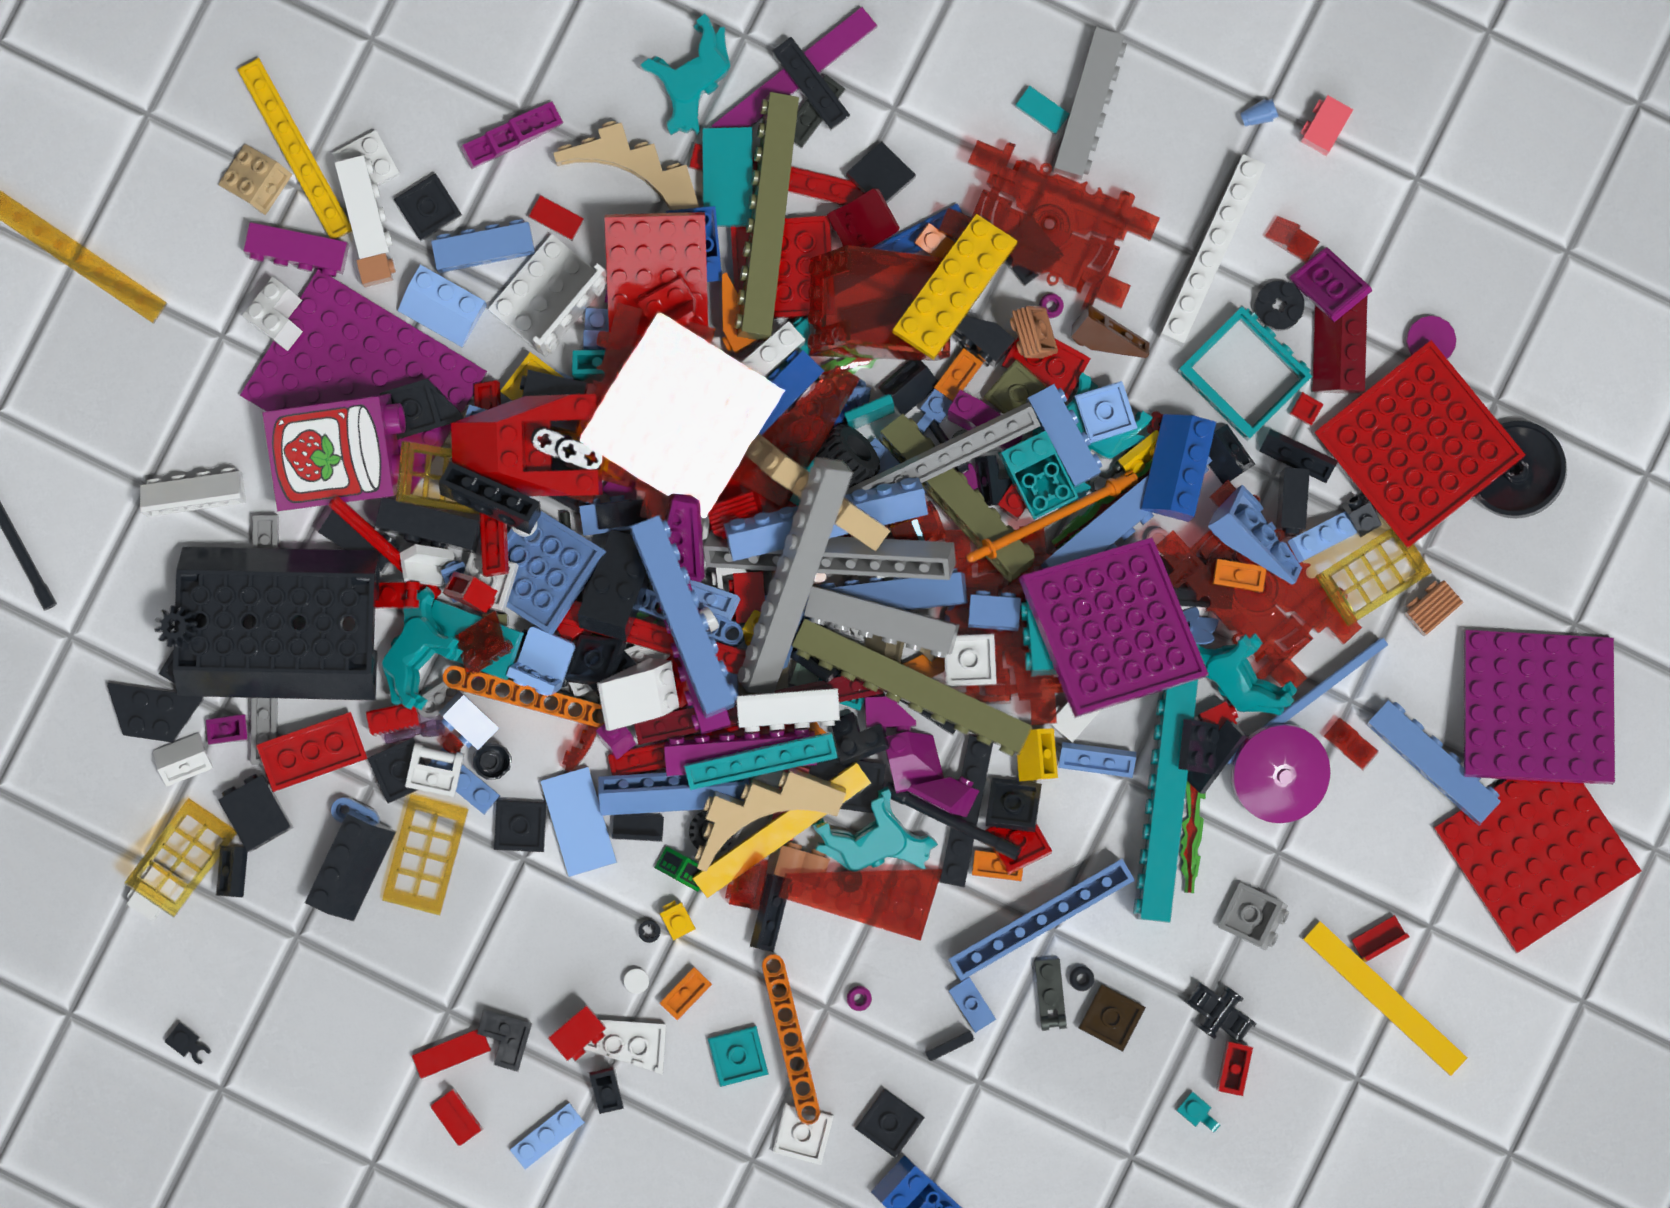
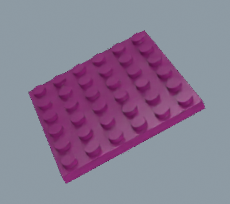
(1113, 627)
(1539, 707)

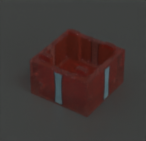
(920, 528)

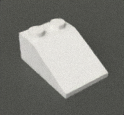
(638, 694)

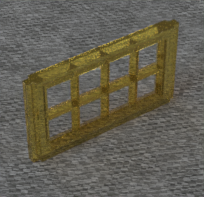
(406, 473)
(1338, 597)
(437, 809)
(154, 894)

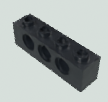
(489, 498)

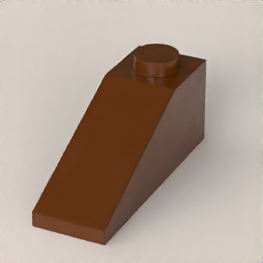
(1106, 335)

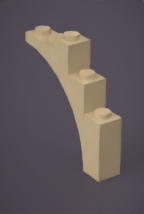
(613, 149)
(795, 478)
(729, 814)

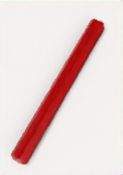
(372, 536)

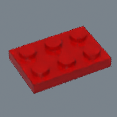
(1058, 369)

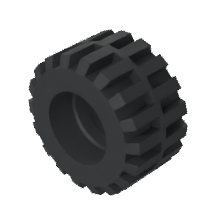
(854, 450)

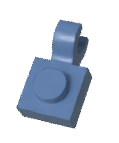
(935, 409)

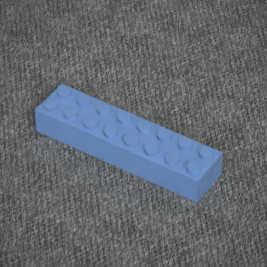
(682, 616)

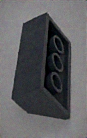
(350, 866)

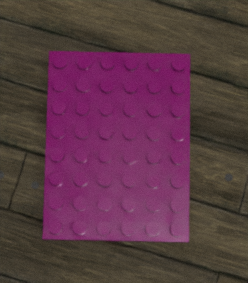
(358, 352)

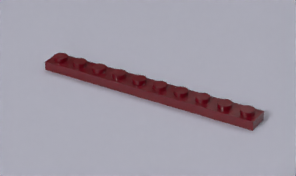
(680, 722)

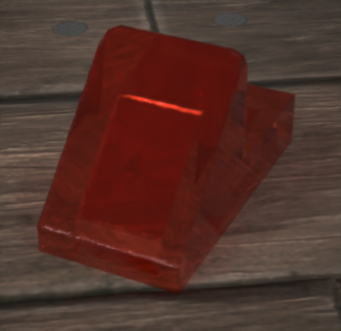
(1292, 239)

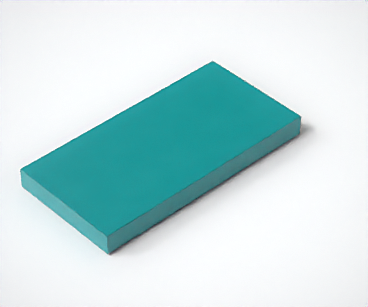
(728, 174)
(455, 620)

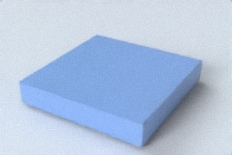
(1105, 412)

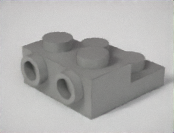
(1254, 916)

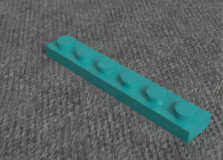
(761, 761)

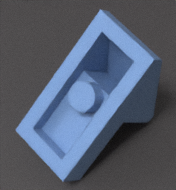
(595, 321)

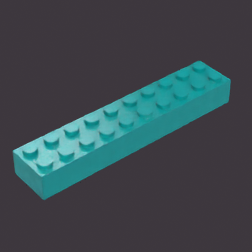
(1164, 807)

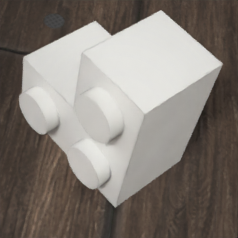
(271, 312)

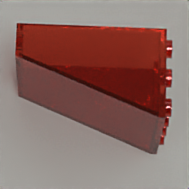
(860, 299)

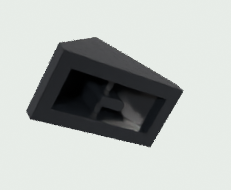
(619, 514)

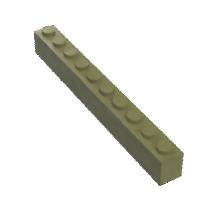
(767, 216)
(912, 687)

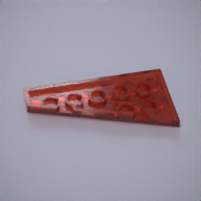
(800, 433)
(879, 898)

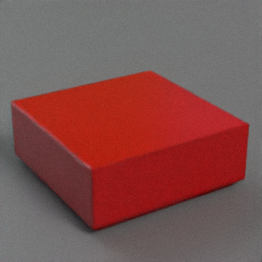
(1306, 409)

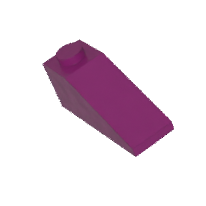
(971, 412)

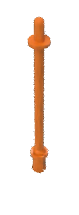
(1112, 487)

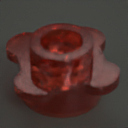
(451, 743)

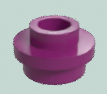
(1055, 299)
(859, 1006)

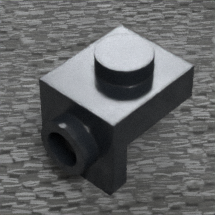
(1361, 514)

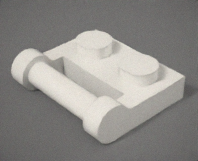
(431, 778)

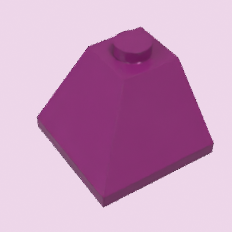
(913, 759)
(948, 793)

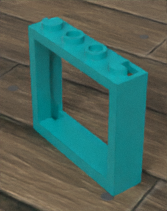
(1265, 335)

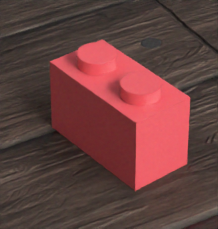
(1326, 125)

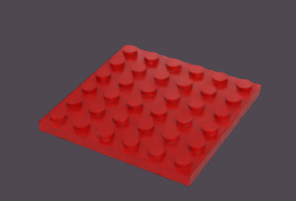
(1419, 444)
(1538, 856)

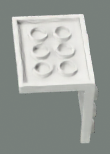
(549, 295)

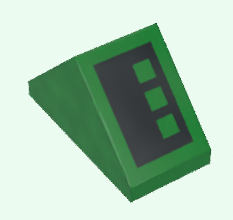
(678, 867)

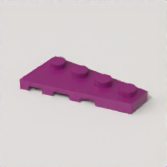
(686, 533)

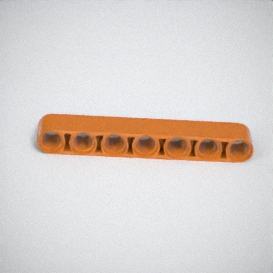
(513, 697)
(784, 1028)

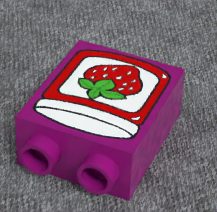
(334, 451)

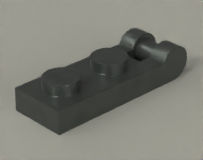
(1050, 993)

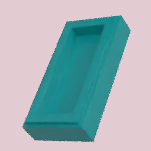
(1042, 110)

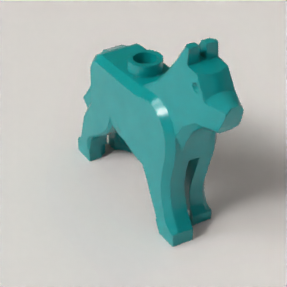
(693, 78)
(1114, 445)
(413, 649)
(1238, 681)
(875, 841)

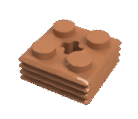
(1034, 332)

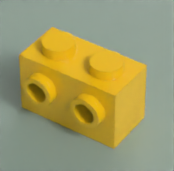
(1038, 756)

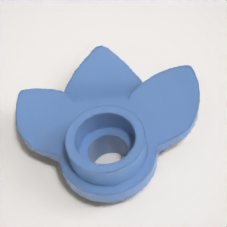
(1200, 626)

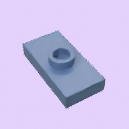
(972, 1004)

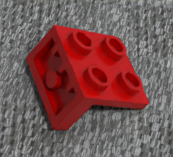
(672, 300)

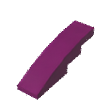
(511, 135)

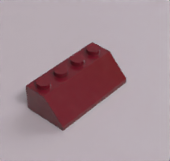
(1340, 351)

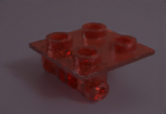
(483, 643)

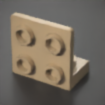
(255, 179)

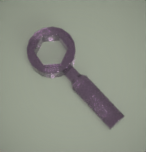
(427, 729)

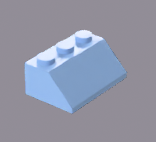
(441, 306)

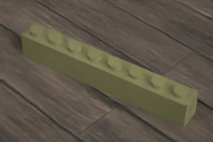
(959, 500)

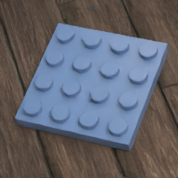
(550, 571)

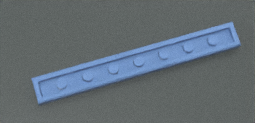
(1325, 685)

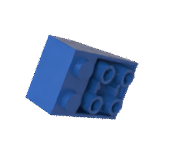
(712, 242)
(911, 1188)

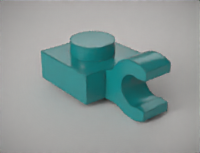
(1196, 1111)

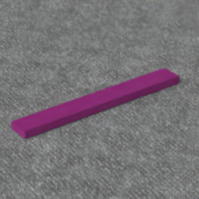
(820, 55)

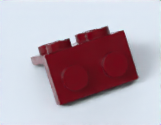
(864, 220)

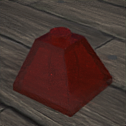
(748, 887)

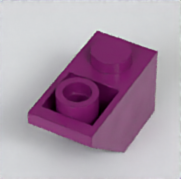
(888, 713)

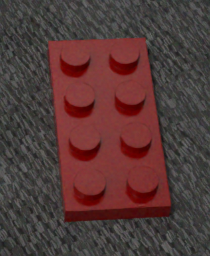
(311, 752)

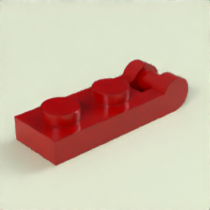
(394, 595)

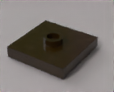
(1112, 1017)

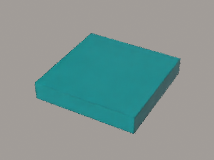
(870, 412)
(738, 1056)

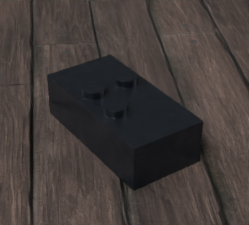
(428, 525)
(615, 589)

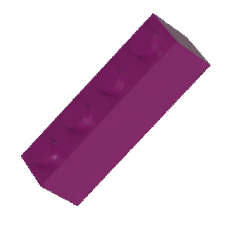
(296, 248)

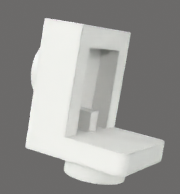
(720, 572)

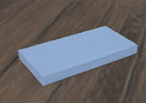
(578, 821)

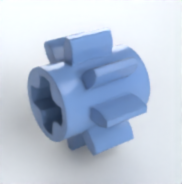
(860, 395)

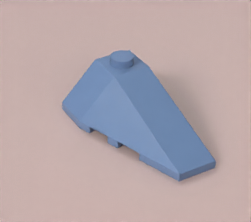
(1245, 529)

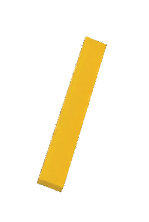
(295, 149)
(772, 837)
(1385, 998)

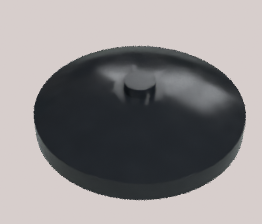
(1532, 481)

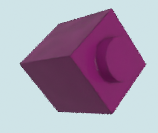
(616, 741)

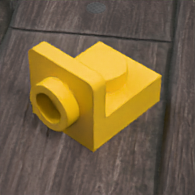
(677, 920)

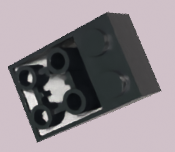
(984, 338)

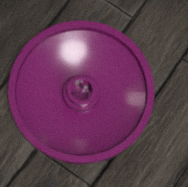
(1280, 773)

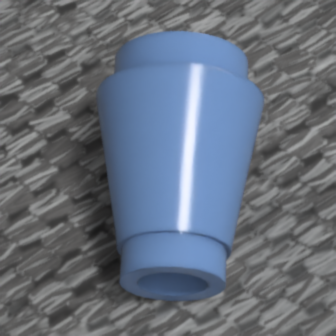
(1260, 113)

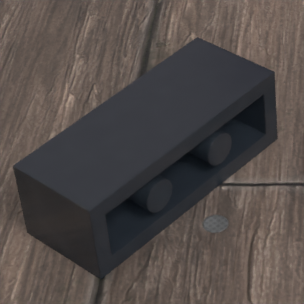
(345, 536)

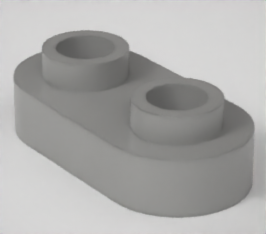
(438, 697)

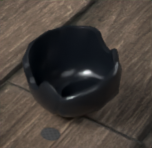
(492, 761)

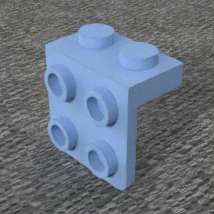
(542, 662)

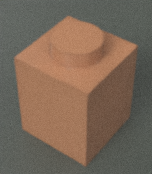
(376, 269)

